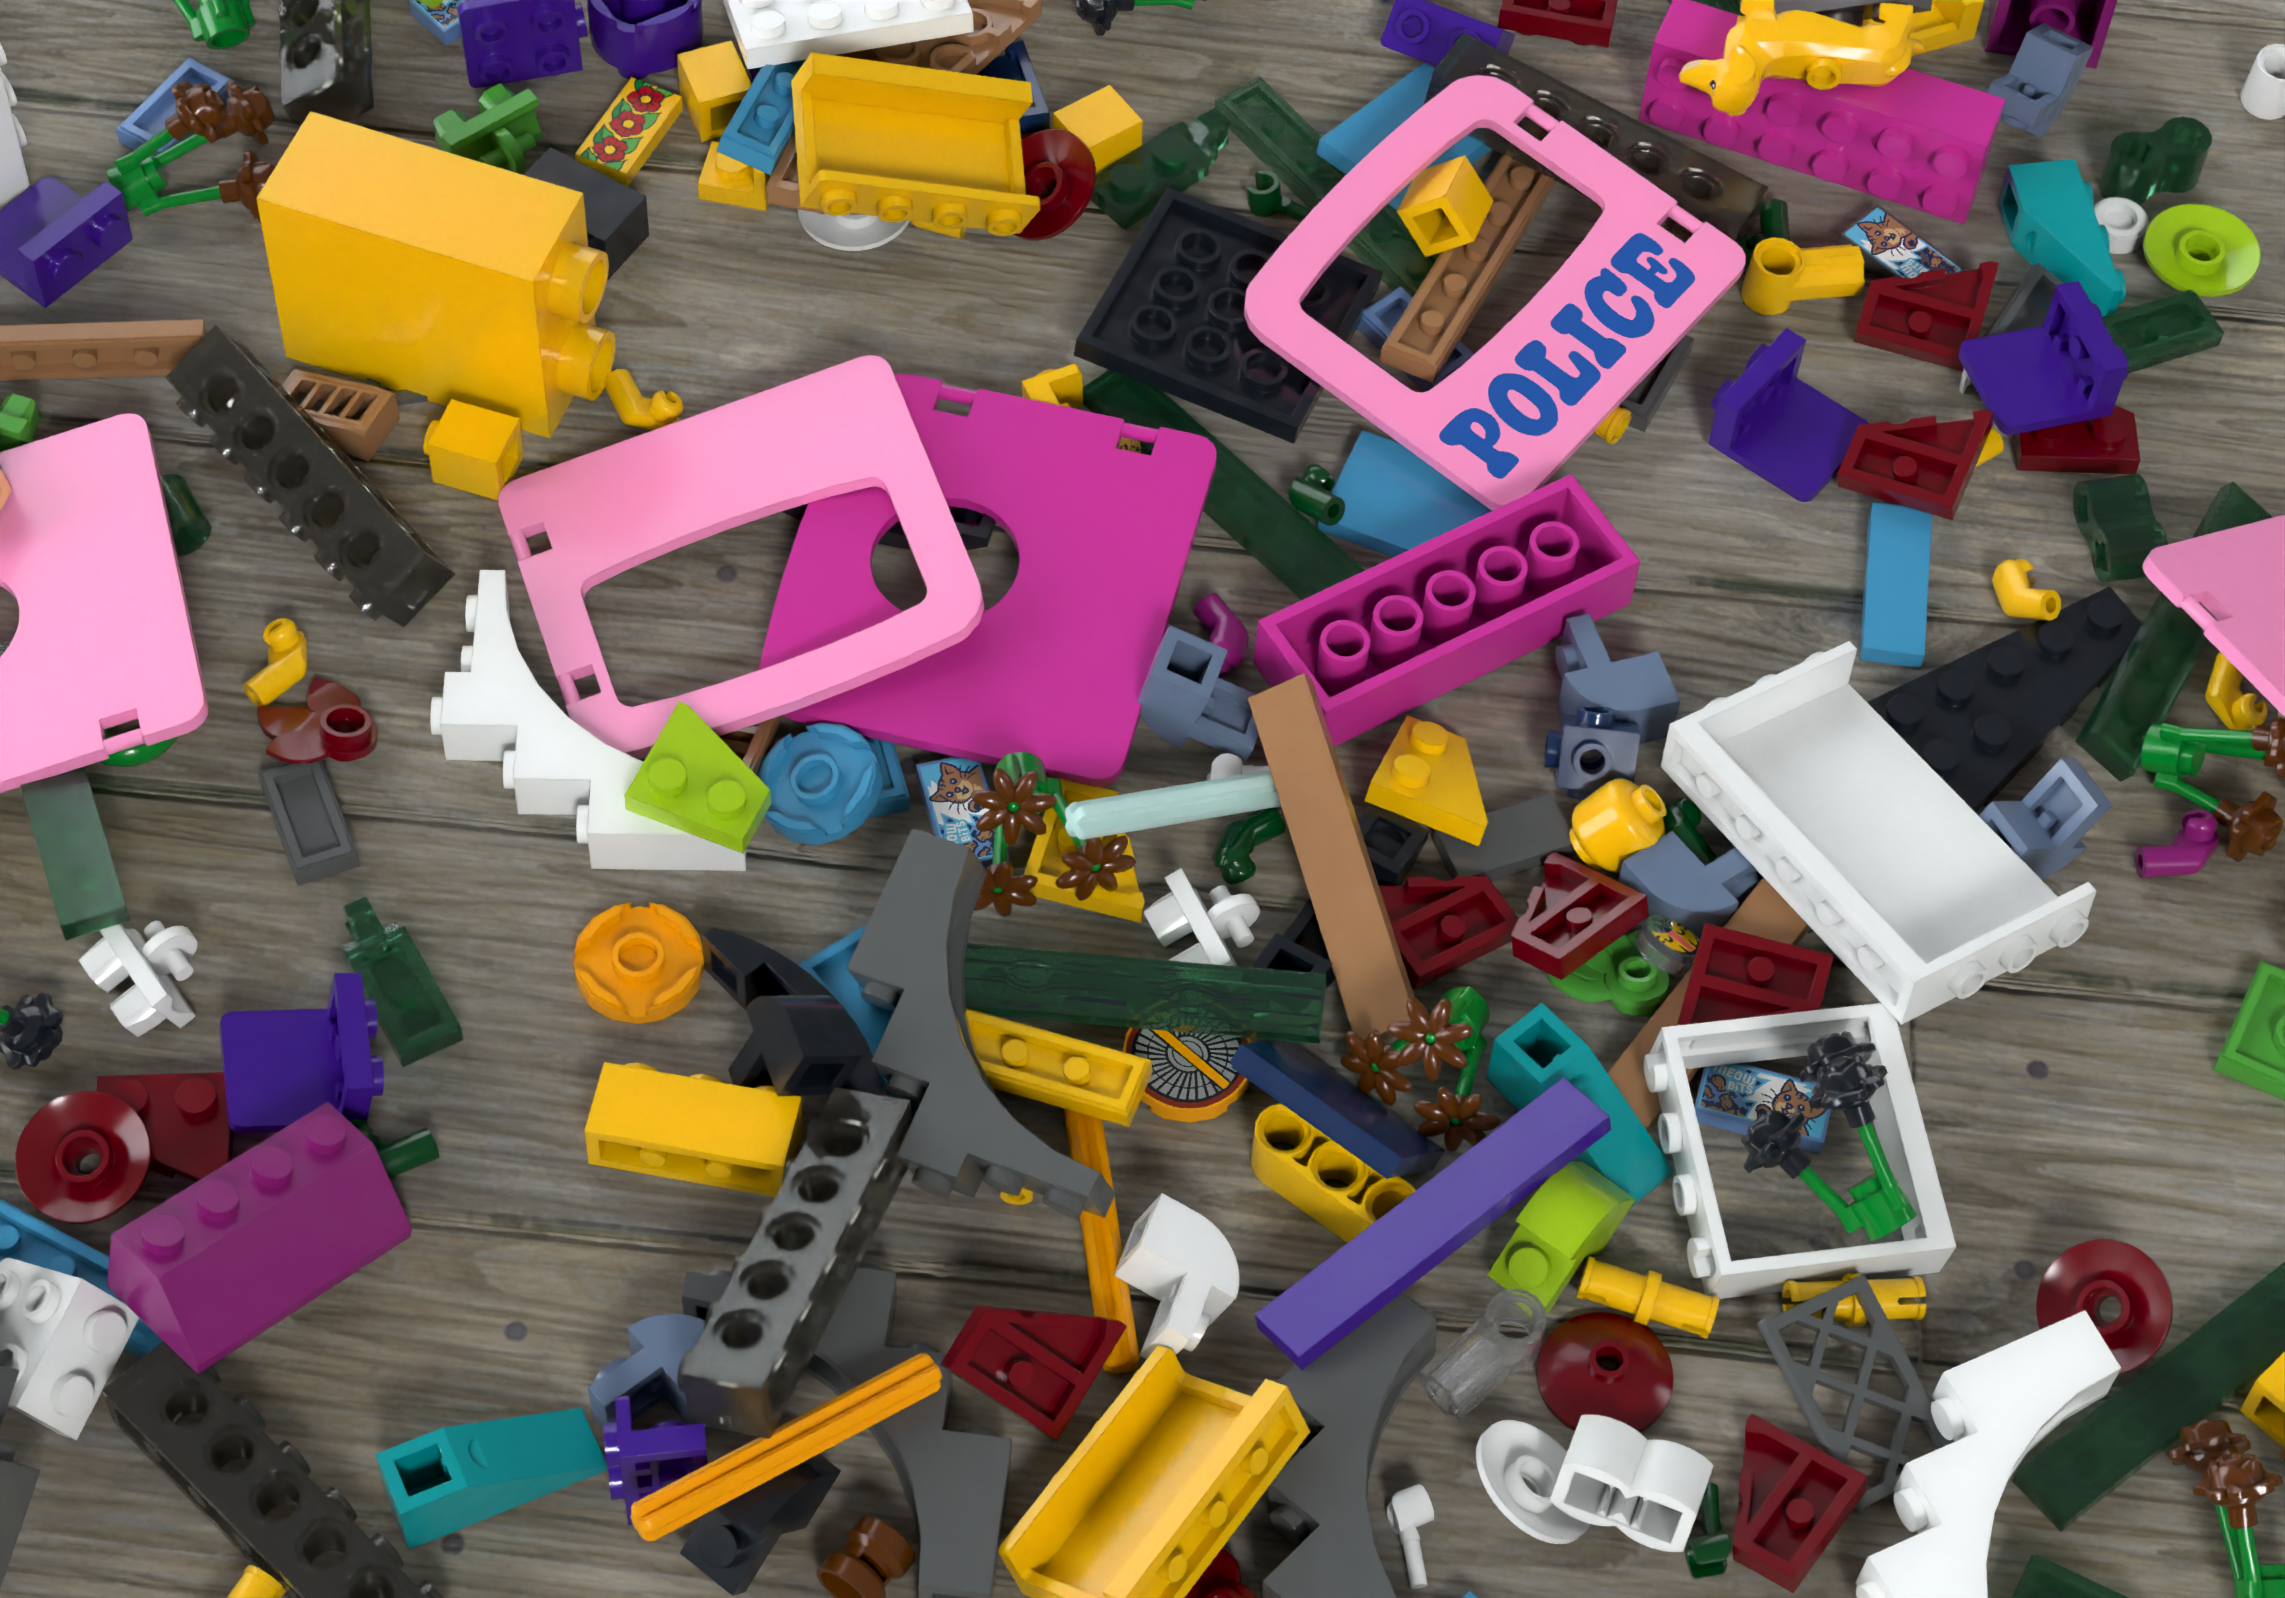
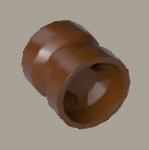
(867, 1562)

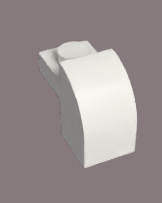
(1183, 1265)

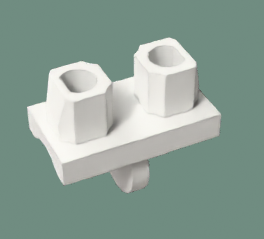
(1185, 912)
(154, 994)

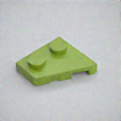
(699, 784)

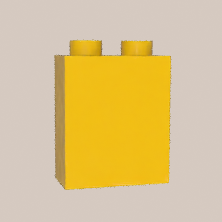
(434, 273)

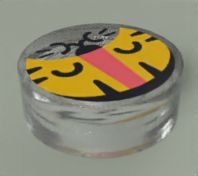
(1667, 944)

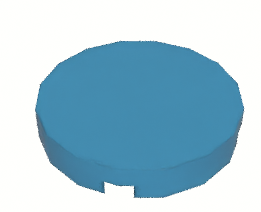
(820, 783)

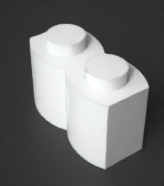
(1632, 1483)

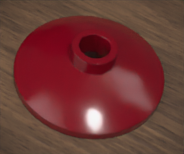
(1060, 162)
(62, 1137)
(2106, 1269)
(1577, 1386)

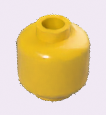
(1616, 824)

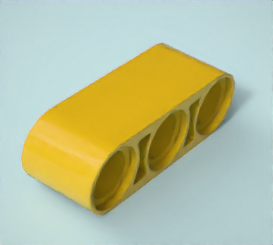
(1301, 1171)

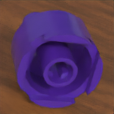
(644, 34)

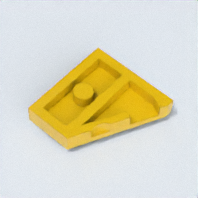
(1430, 781)

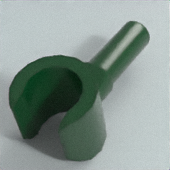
(1268, 198)
(1708, 1552)

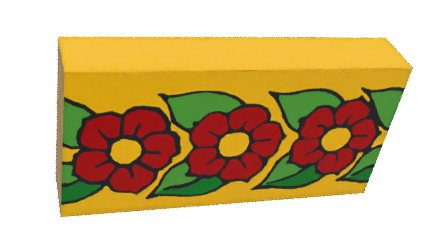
(630, 130)

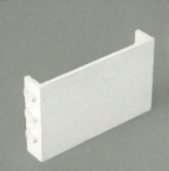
(1866, 838)

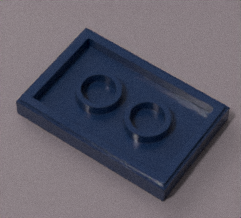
(1336, 1108)

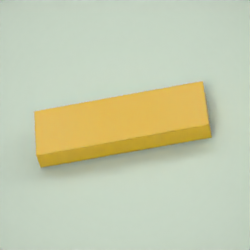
(1059, 1068)

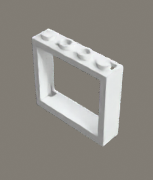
(1898, 1126)

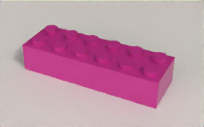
(1902, 141)
(1450, 608)

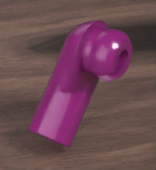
(1225, 630)
(2186, 852)

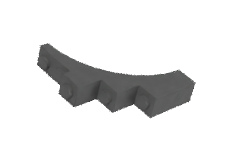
(915, 966)
(949, 1477)
(1324, 1488)

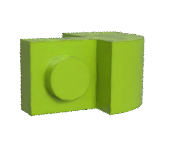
(1558, 1228)

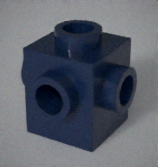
(1585, 731)

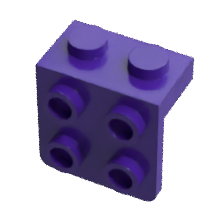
(520, 39)
(58, 237)
(2049, 371)
(1781, 423)
(299, 1059)

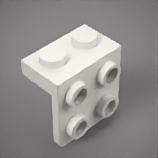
(61, 1340)

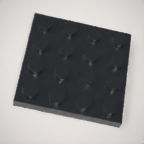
(1181, 321)

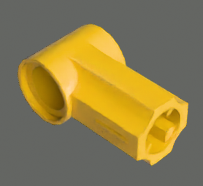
(1787, 273)

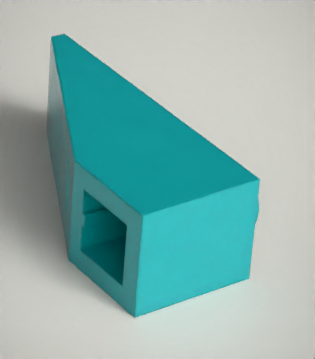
(2054, 224)
(1543, 1051)
(484, 1470)

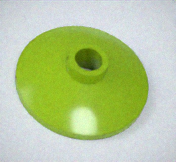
(2201, 250)

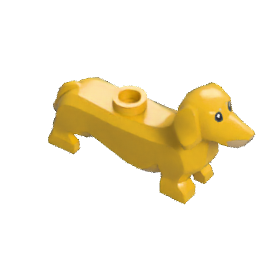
(1804, 49)

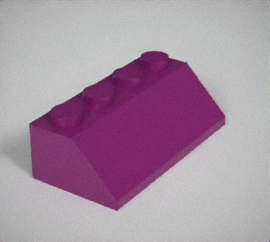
(258, 1238)

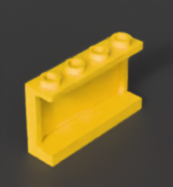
(911, 144)
(1154, 1487)

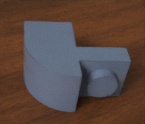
(2041, 79)
(1631, 687)
(1189, 700)
(2050, 818)
(1686, 888)
(651, 1370)

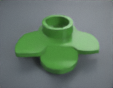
(1620, 976)

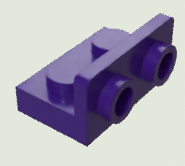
(1431, 31)
(649, 1458)

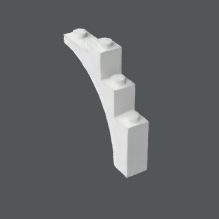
(552, 763)
(1995, 1415)

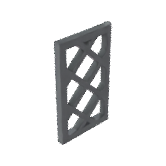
(1881, 1342)

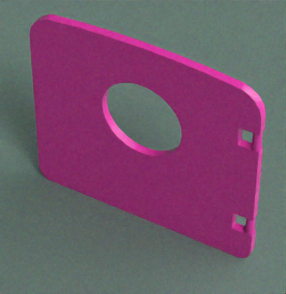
(1092, 596)

